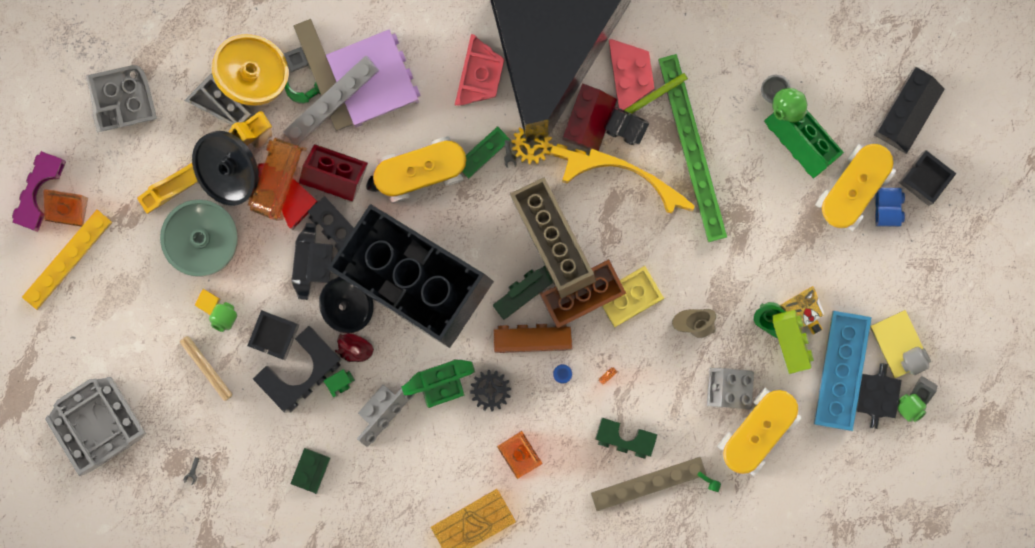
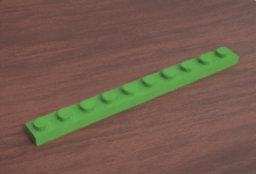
(693, 151)

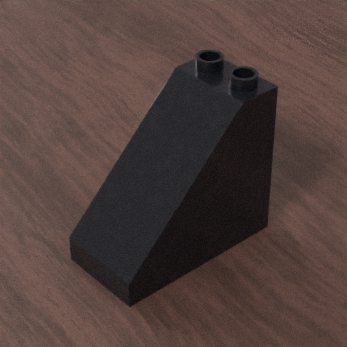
(551, 51)

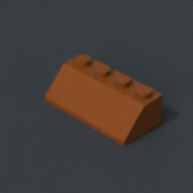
(586, 299)
(532, 339)

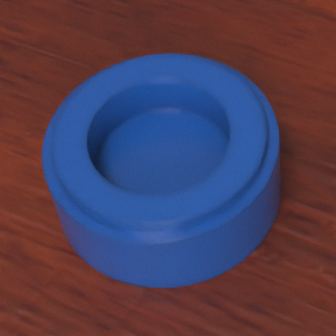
(562, 374)

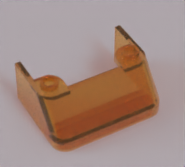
(275, 178)

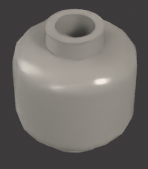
(916, 360)

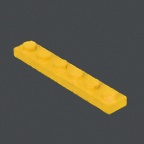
(67, 259)

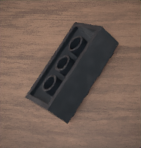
(910, 110)

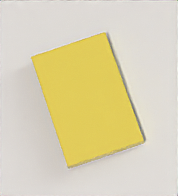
(640, 295)
(895, 337)

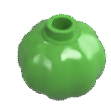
(789, 105)

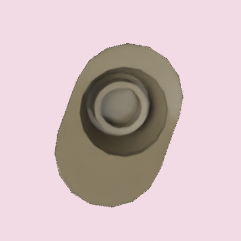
(696, 321)

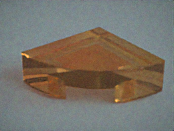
(607, 375)

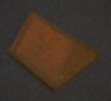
(64, 207)
(519, 454)

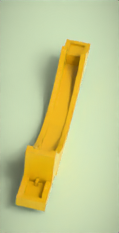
(580, 162)
(173, 185)

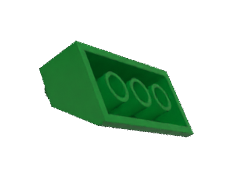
(806, 142)

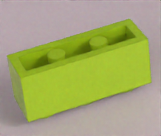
(793, 341)

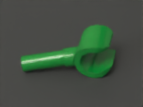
(714, 485)

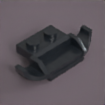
(310, 262)

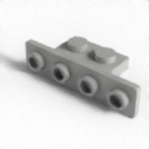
(380, 411)

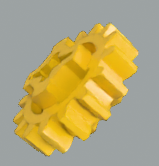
(530, 155)

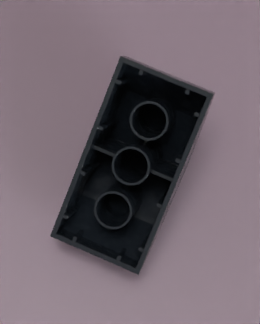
(410, 275)

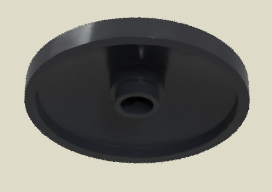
(225, 168)

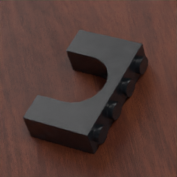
(323, 360)

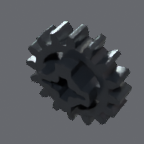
(499, 389)

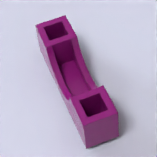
(28, 212)

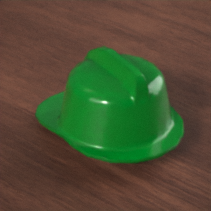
(764, 317)

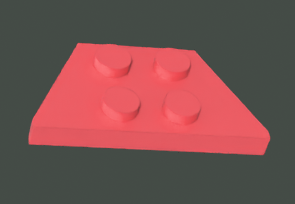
(480, 73)
(631, 73)

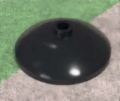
(356, 306)

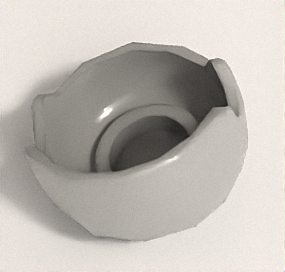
(772, 85)

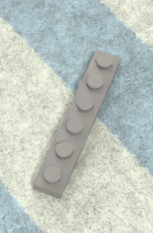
(331, 100)

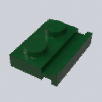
(310, 470)

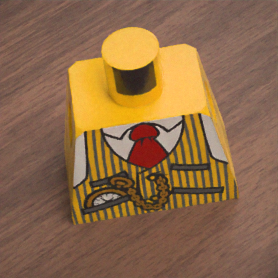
(808, 307)

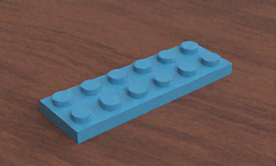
(842, 370)

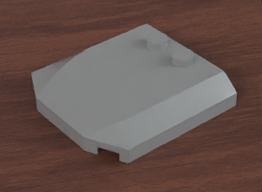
(94, 424)

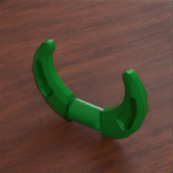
(300, 97)

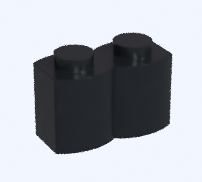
(626, 125)

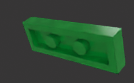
(484, 151)

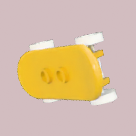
(419, 169)
(857, 186)
(760, 431)

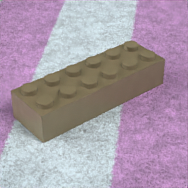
(553, 237)

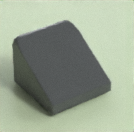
(925, 389)

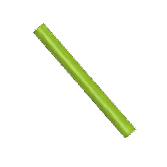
(657, 93)

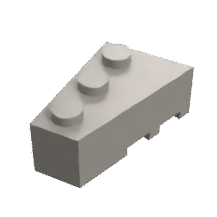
(214, 101)

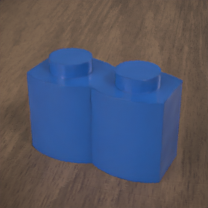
(888, 207)

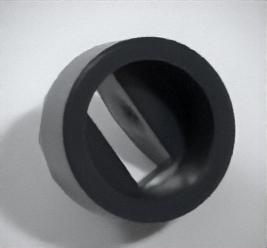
(370, 185)

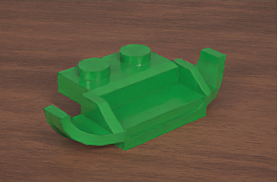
(440, 382)

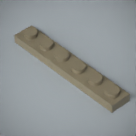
(647, 484)

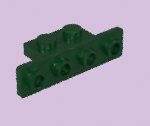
(523, 292)

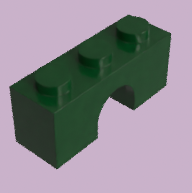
(609, 434)

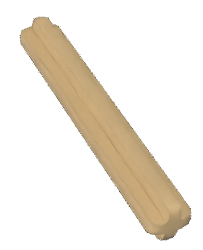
(206, 368)

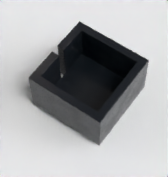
(927, 178)
(273, 334)

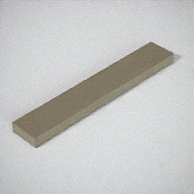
(321, 69)

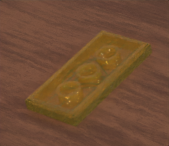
(474, 522)

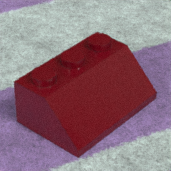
(589, 117)
(333, 172)

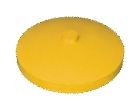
(250, 69)

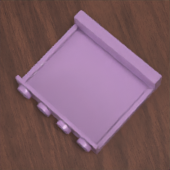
(386, 89)

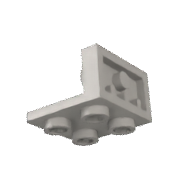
(730, 388)

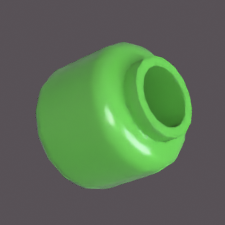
(223, 317)
(912, 407)

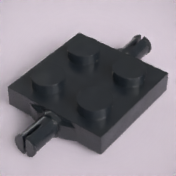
(879, 396)

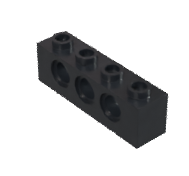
(324, 208)

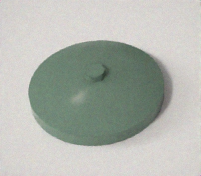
(199, 238)

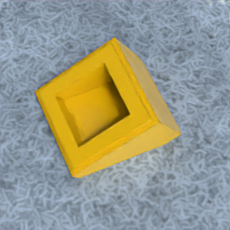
(207, 301)

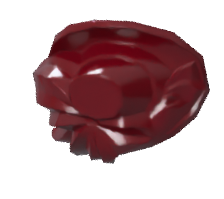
(354, 348)

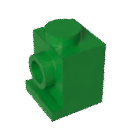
(339, 382)

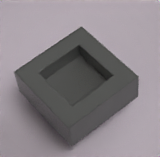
(296, 59)

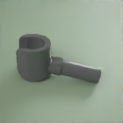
(509, 156)
(192, 472)

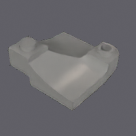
(119, 98)

